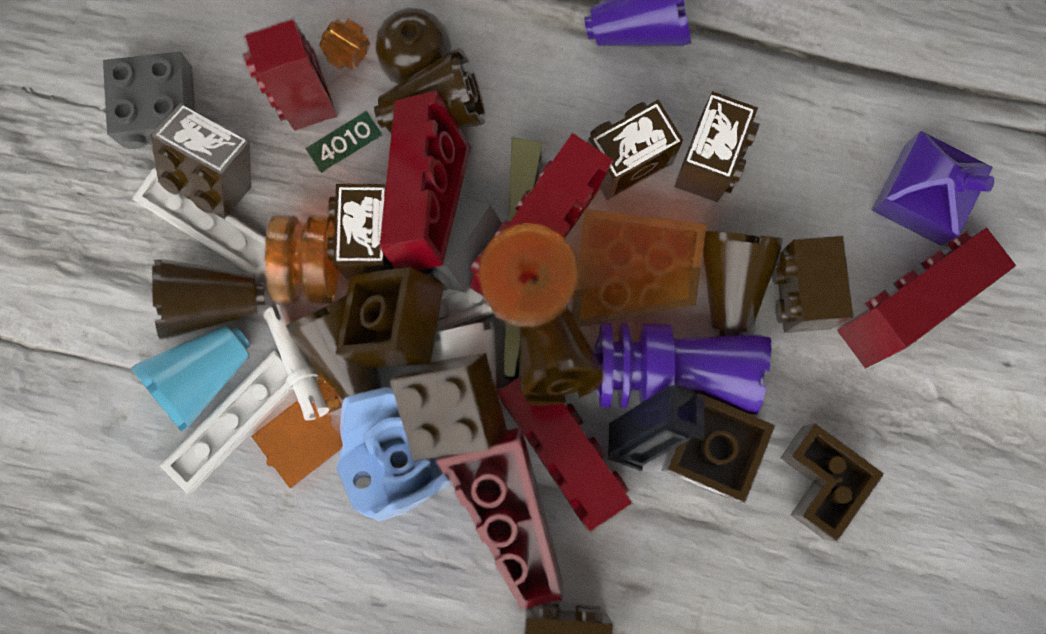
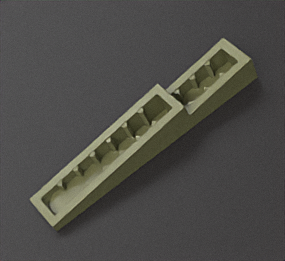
(523, 176)

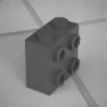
(143, 94)
(470, 235)

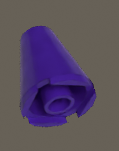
(638, 23)
(725, 368)

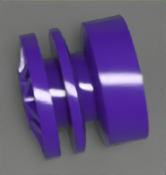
(637, 366)

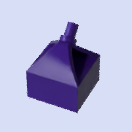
(933, 188)

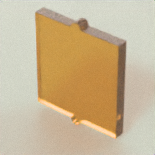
(297, 444)

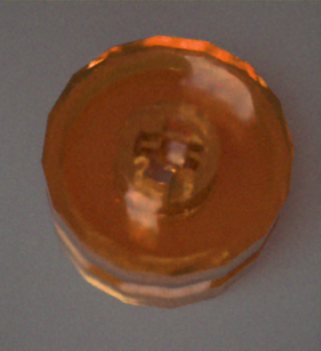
(534, 251)
(299, 260)

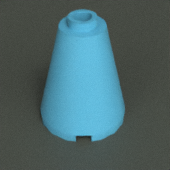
(193, 373)

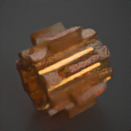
(344, 44)

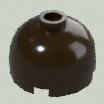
(410, 42)

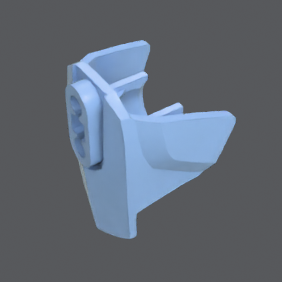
(371, 446)

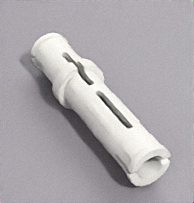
(301, 375)

